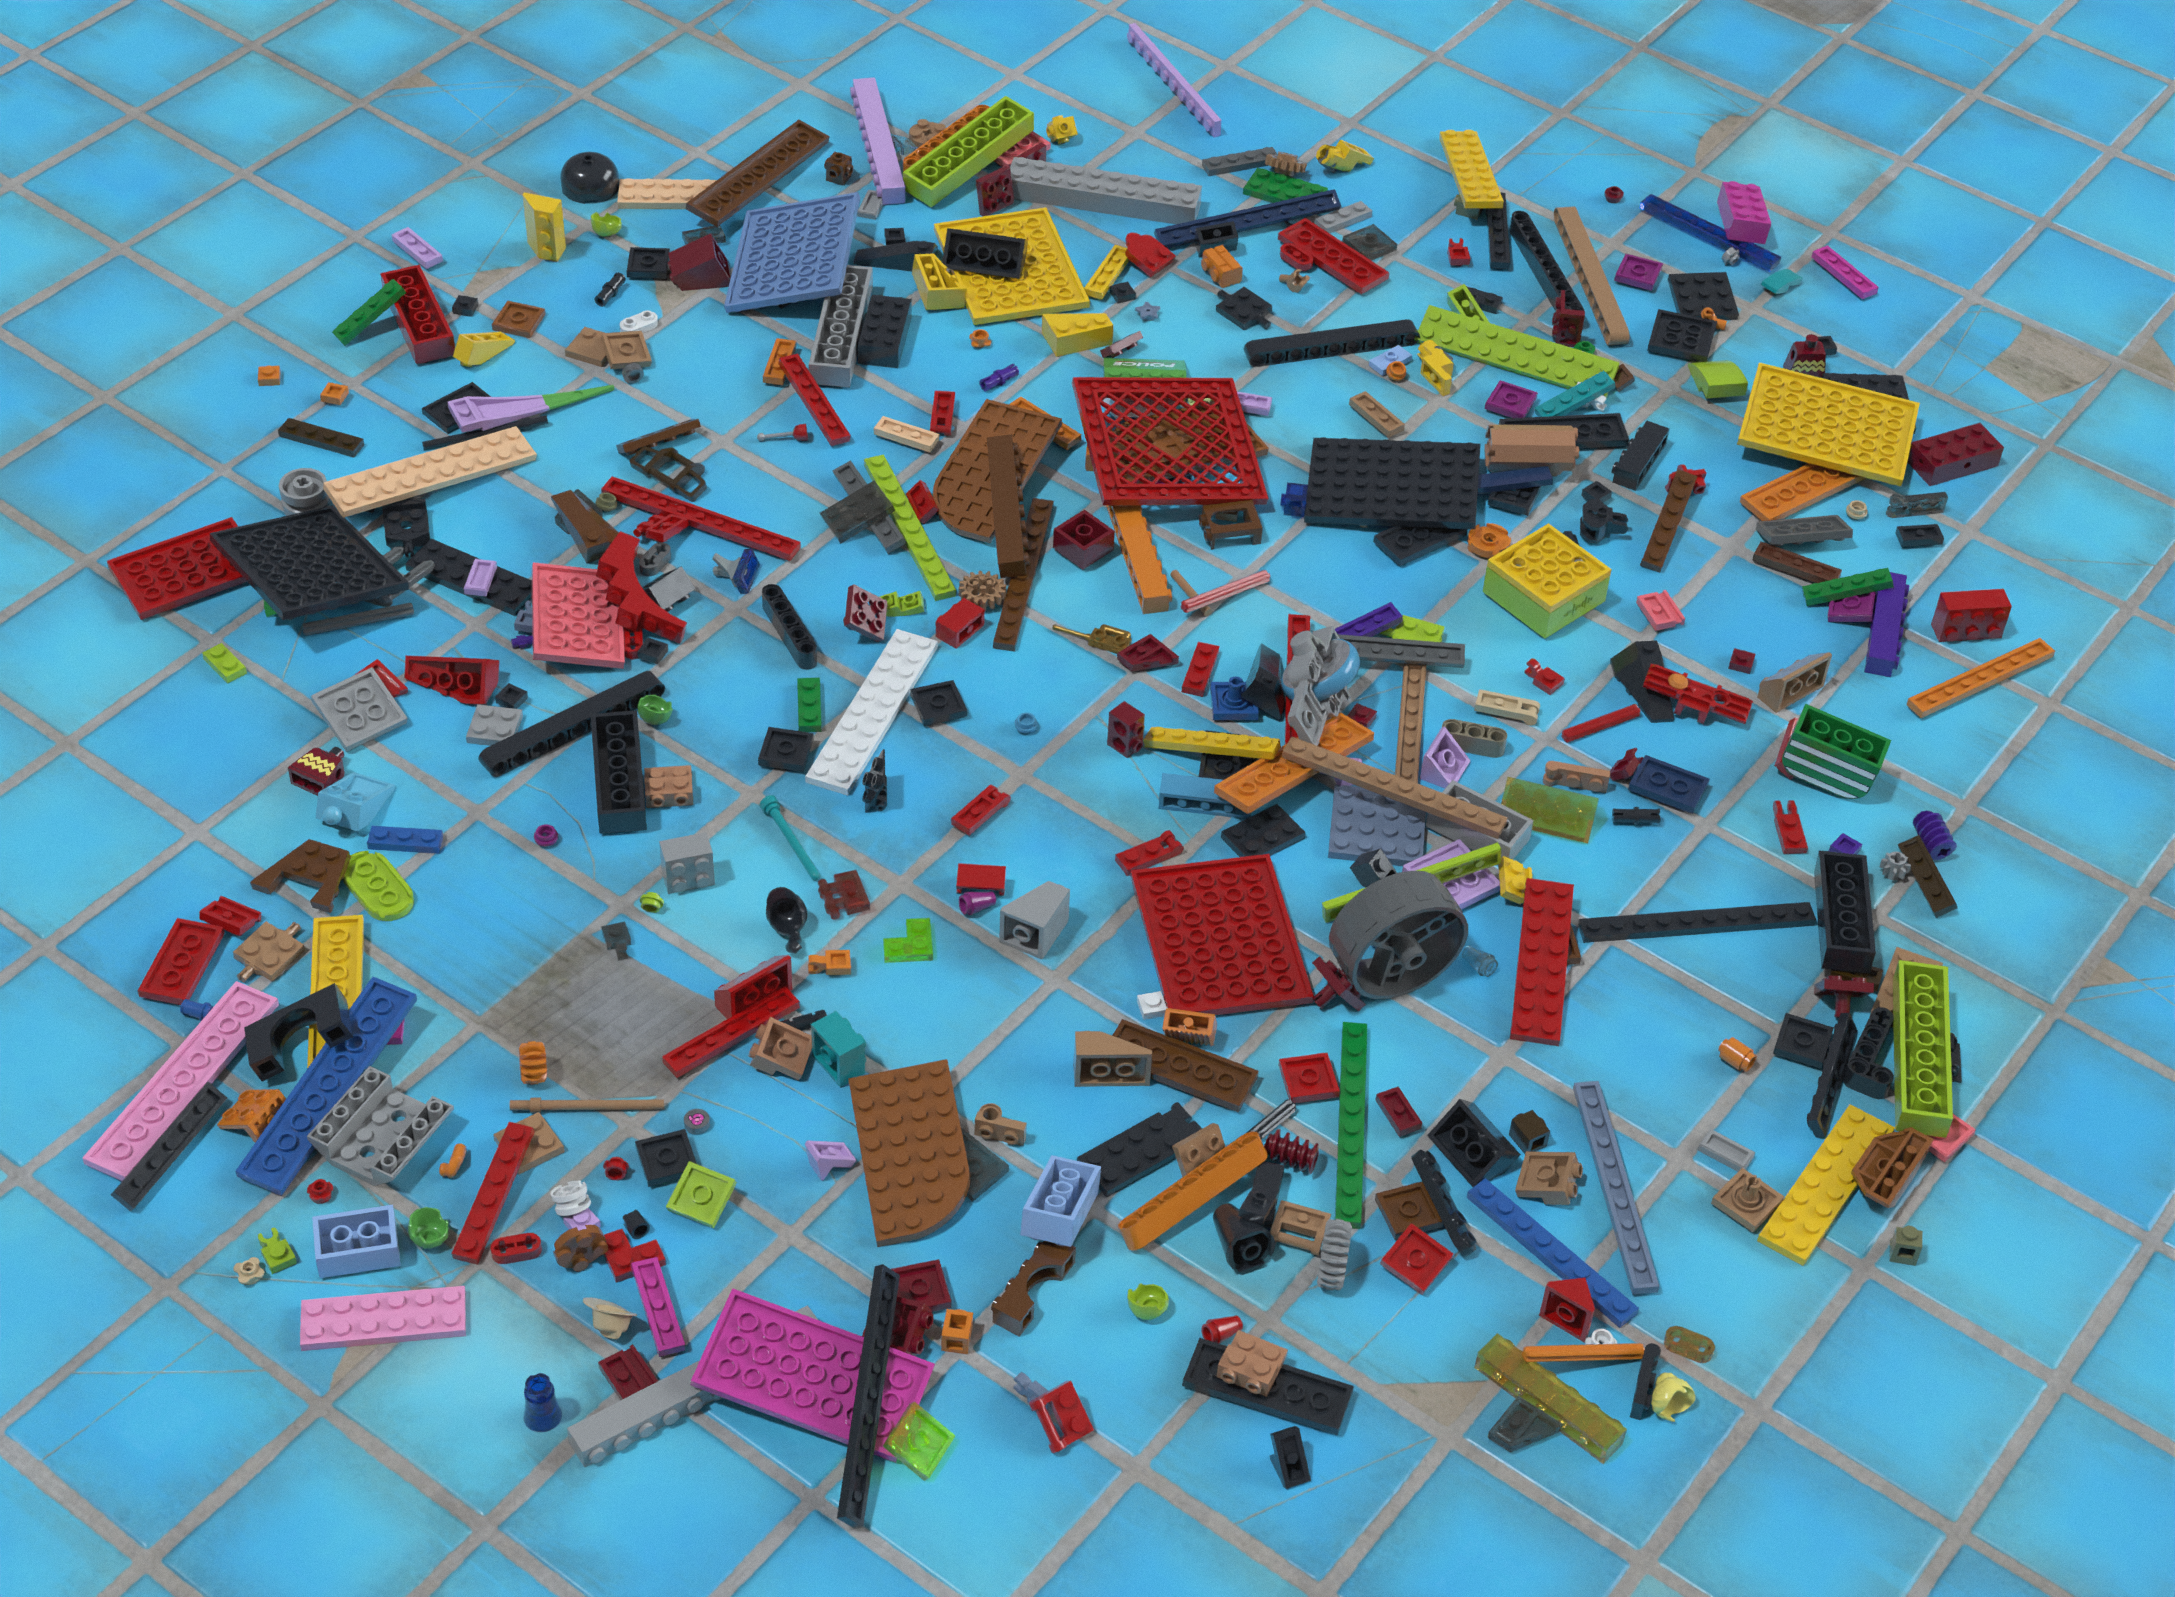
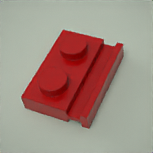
(230, 915)

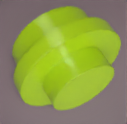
(651, 902)

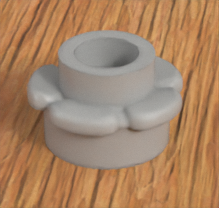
(1730, 256)

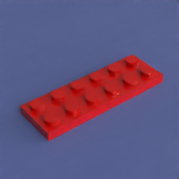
(1335, 256)

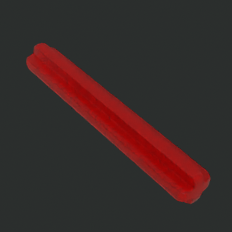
(1600, 723)

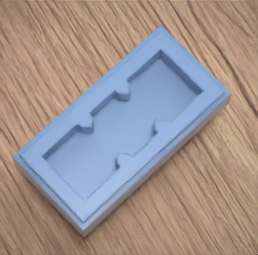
(1381, 362)

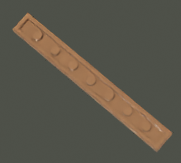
(1410, 722)

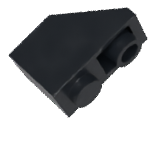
(1372, 867)

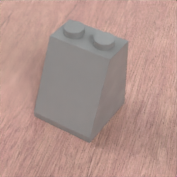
(1035, 919)

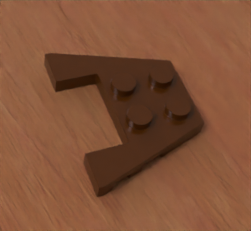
(310, 864)

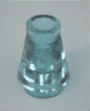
(1481, 961)

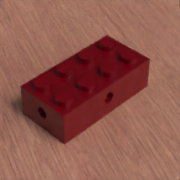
(1955, 454)

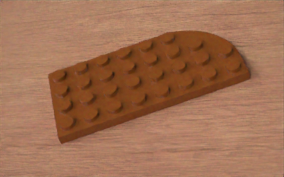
(1175, 441)
(964, 482)
(910, 1149)

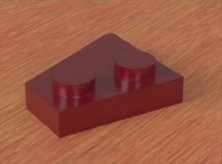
(1147, 654)

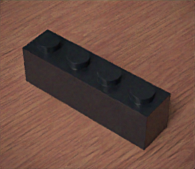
(1640, 455)

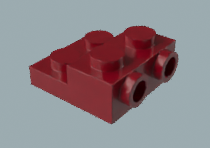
(909, 1325)

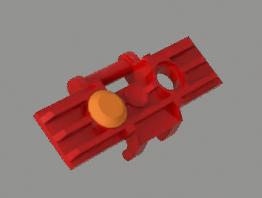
(1697, 695)

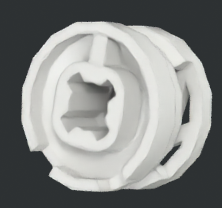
(570, 1198)

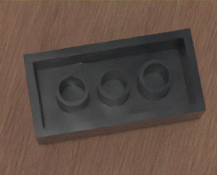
(884, 331)

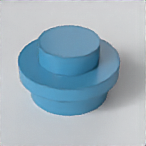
(1026, 723)

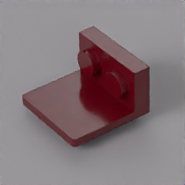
(1566, 323)

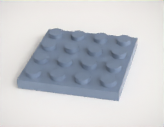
(1371, 822)

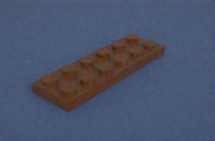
(1191, 1067)

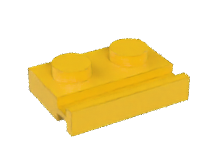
(1512, 879)

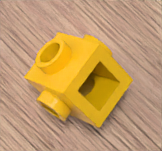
(1061, 129)

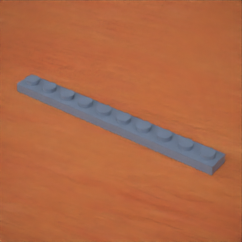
(1616, 1188)

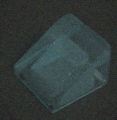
(903, 144)

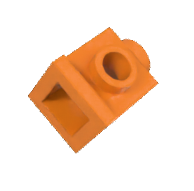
(957, 1331)

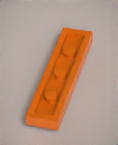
(1066, 435)

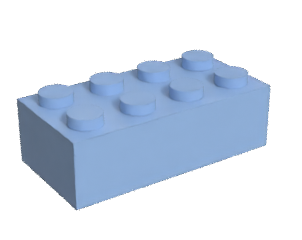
(1060, 1201)

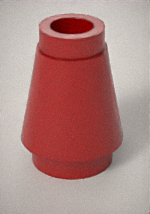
(1220, 1329)

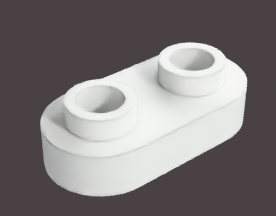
(642, 322)

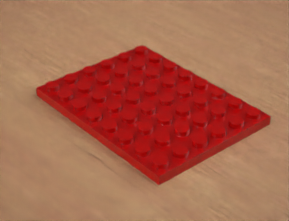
(1221, 936)

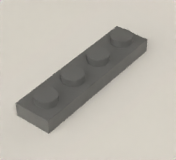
(1237, 161)

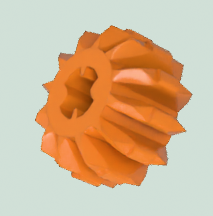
(532, 1062)

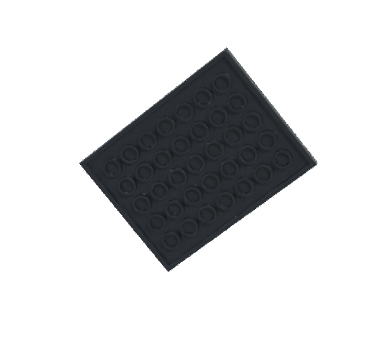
(1393, 483)
(308, 562)

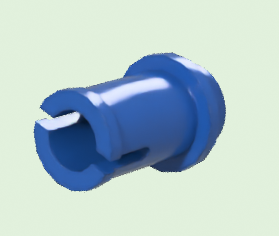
(195, 1009)

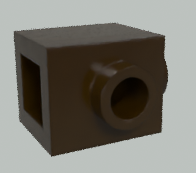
(1529, 1131)

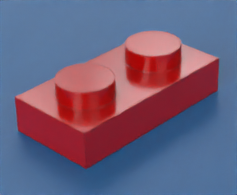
(922, 501)

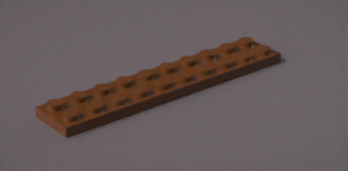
(757, 173)

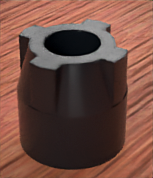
(636, 1224)

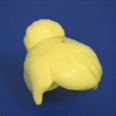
(1671, 1396)

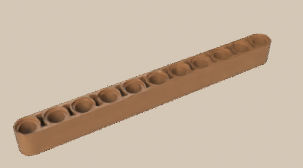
(1591, 276)

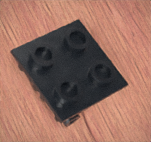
(876, 785)

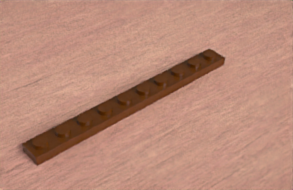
(1020, 586)

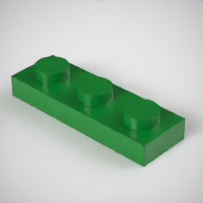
(809, 705)

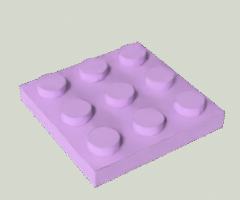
(1467, 888)

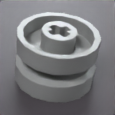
(303, 491)

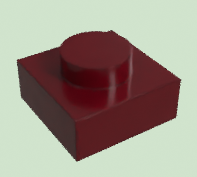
(1741, 661)

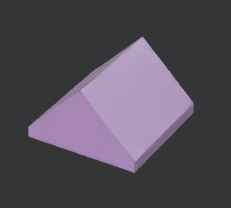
(1443, 760)

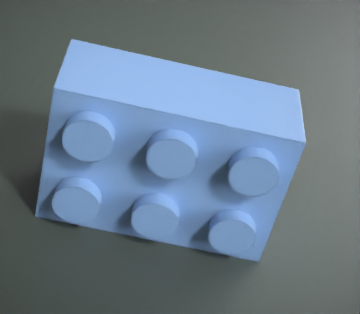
(356, 1241)

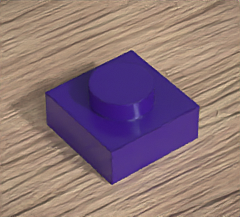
(1845, 844)

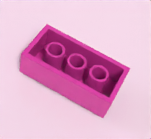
(1743, 212)

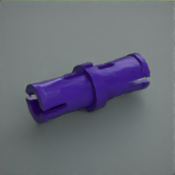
(999, 377)

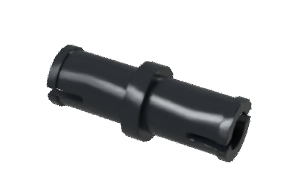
(610, 289)
(1635, 815)

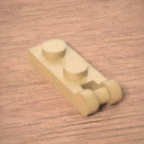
(1507, 706)

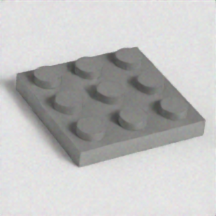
(359, 709)

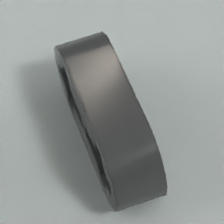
(658, 561)

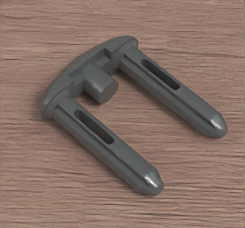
(412, 577)

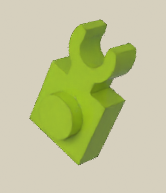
(276, 1253)

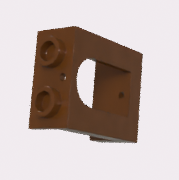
(1214, 531)

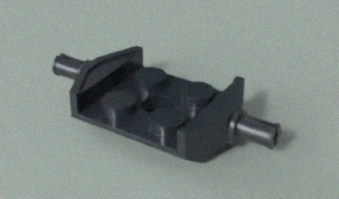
(406, 513)

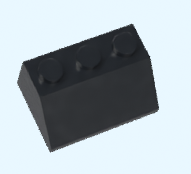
(1473, 1143)

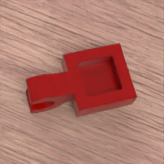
(1544, 679)

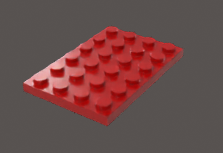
(175, 571)

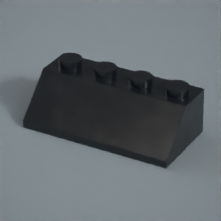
(984, 253)

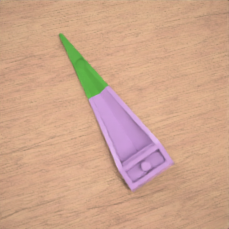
(491, 412)

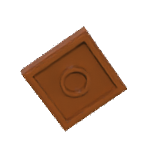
(518, 319)

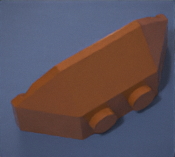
(1891, 1164)

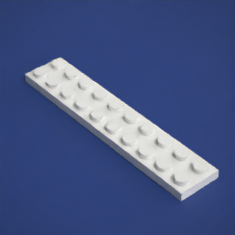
(871, 712)

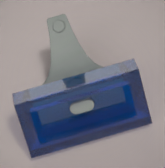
(740, 571)

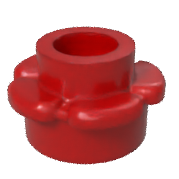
(615, 1168)
(320, 1196)

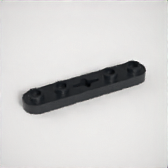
(1450, 1216)

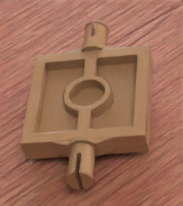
(268, 951)

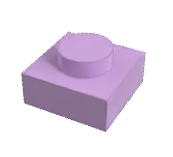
(581, 1219)

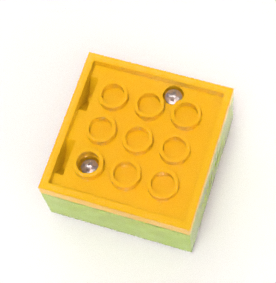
(1546, 580)

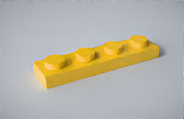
(1107, 273)

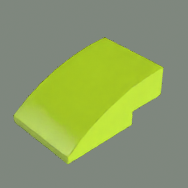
(1718, 378)

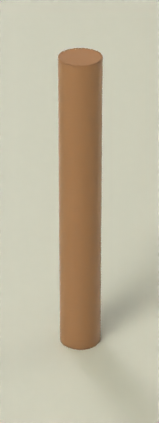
(1188, 590)

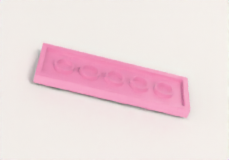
(383, 1318)

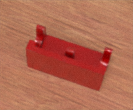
(981, 877)

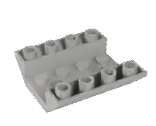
(365, 1124)

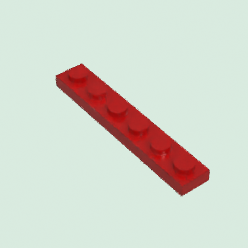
(814, 399)
(729, 1032)
(493, 1193)

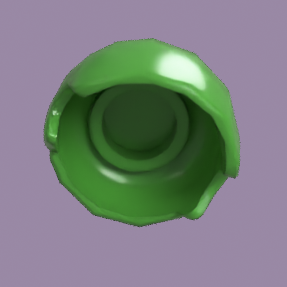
(654, 709)
(427, 1228)

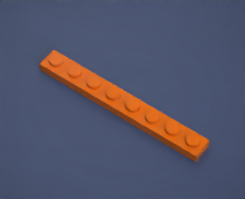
(1980, 677)

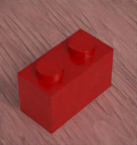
(959, 623)

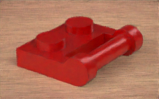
(1068, 1412)

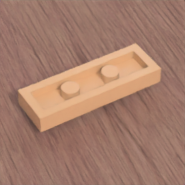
(906, 434)

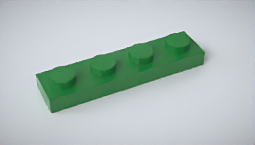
(368, 312)
(1847, 586)

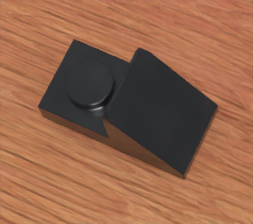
(1289, 1457)

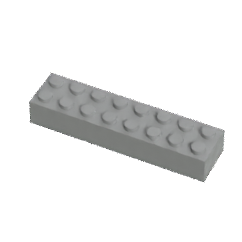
(840, 329)

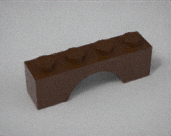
(1015, 1307)

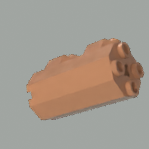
(1531, 447)

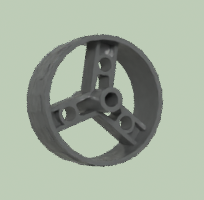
(1411, 925)

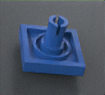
(1228, 703)

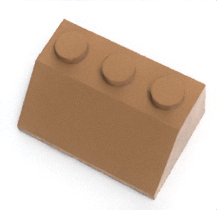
(1794, 681)

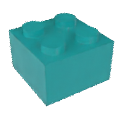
(838, 1048)

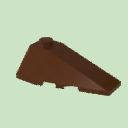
(585, 525)

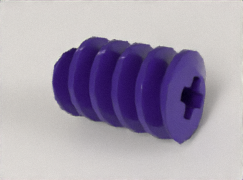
(1934, 834)

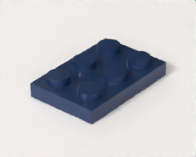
(1669, 784)

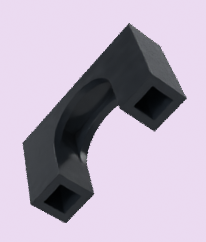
(268, 1035)

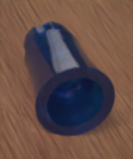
(541, 1406)

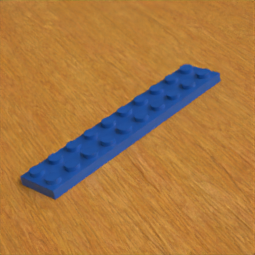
(284, 1142)

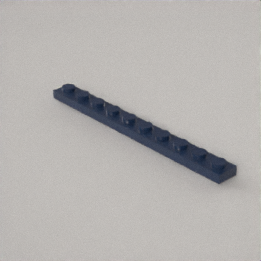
(1253, 217)

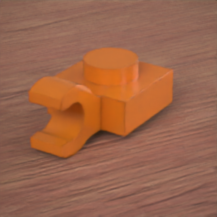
(835, 962)

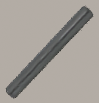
(357, 619)

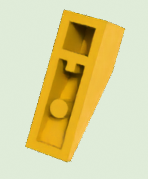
(480, 347)

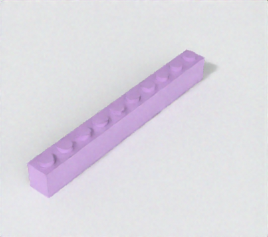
(877, 141)

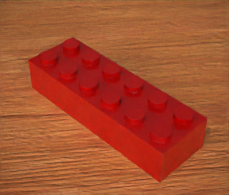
(420, 316)

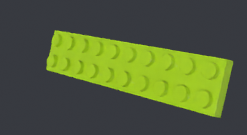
(1511, 349)

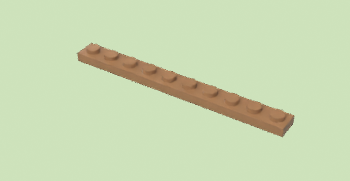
(1395, 787)

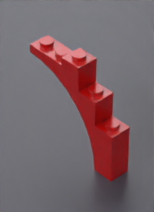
(624, 590)

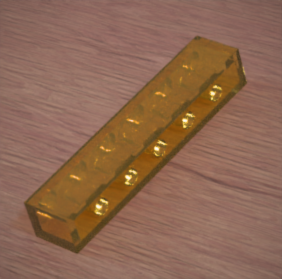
(1580, 1419)

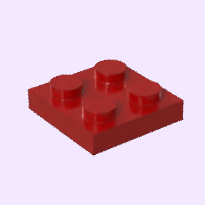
(1309, 1078)
(1416, 1259)

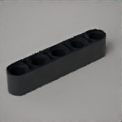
(789, 626)

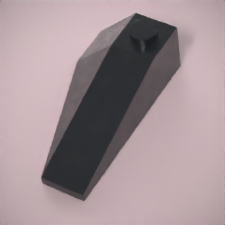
(894, 256)
(1631, 669)
(1264, 682)

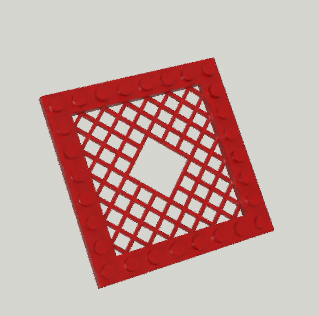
(1089, 398)

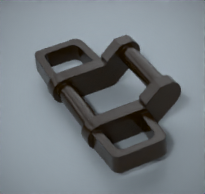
(691, 470)

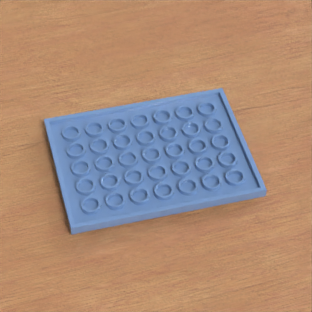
(793, 252)

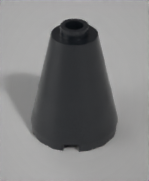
(1242, 1240)

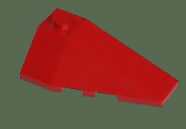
(459, 678)

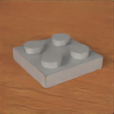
(493, 724)

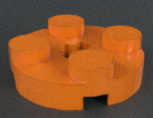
(1479, 540)

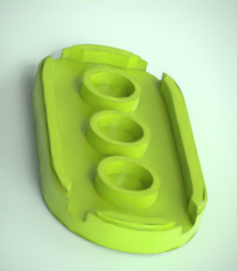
(378, 886)

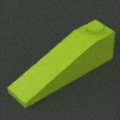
(1463, 303)

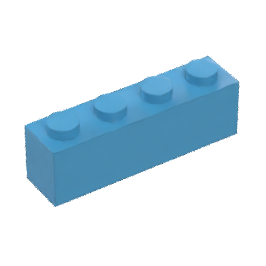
(1195, 796)

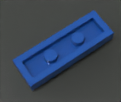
(405, 839)

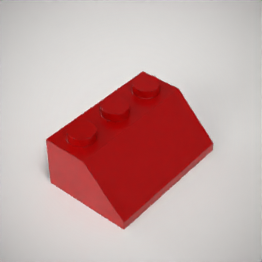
(754, 985)

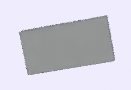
(870, 206)
(1726, 1150)

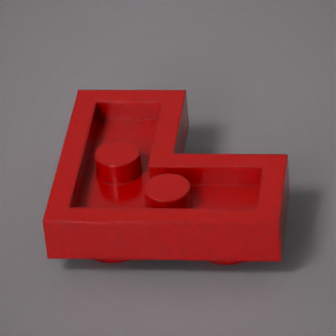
(621, 1255)

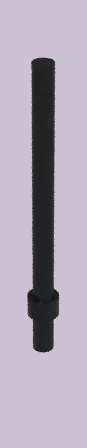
(525, 424)

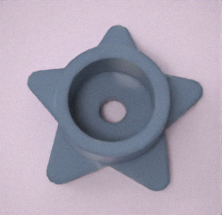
(1147, 311)

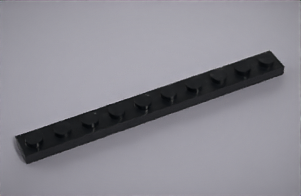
(1696, 922)
(868, 1397)

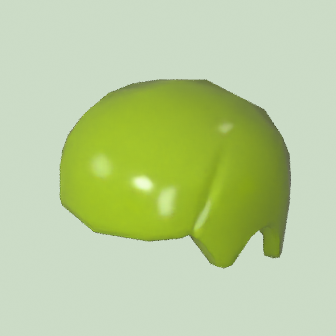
(606, 225)
(1148, 1301)

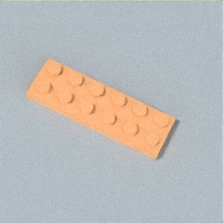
(658, 193)

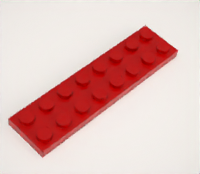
(1542, 962)

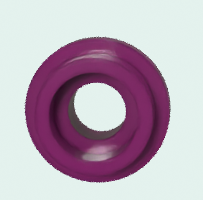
(545, 835)

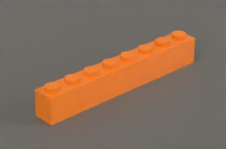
(1140, 558)

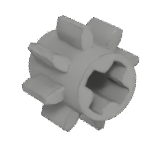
(1895, 866)

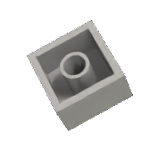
(687, 863)

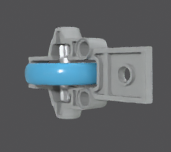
(1318, 680)

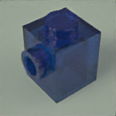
(1294, 499)

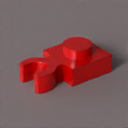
(1457, 253)

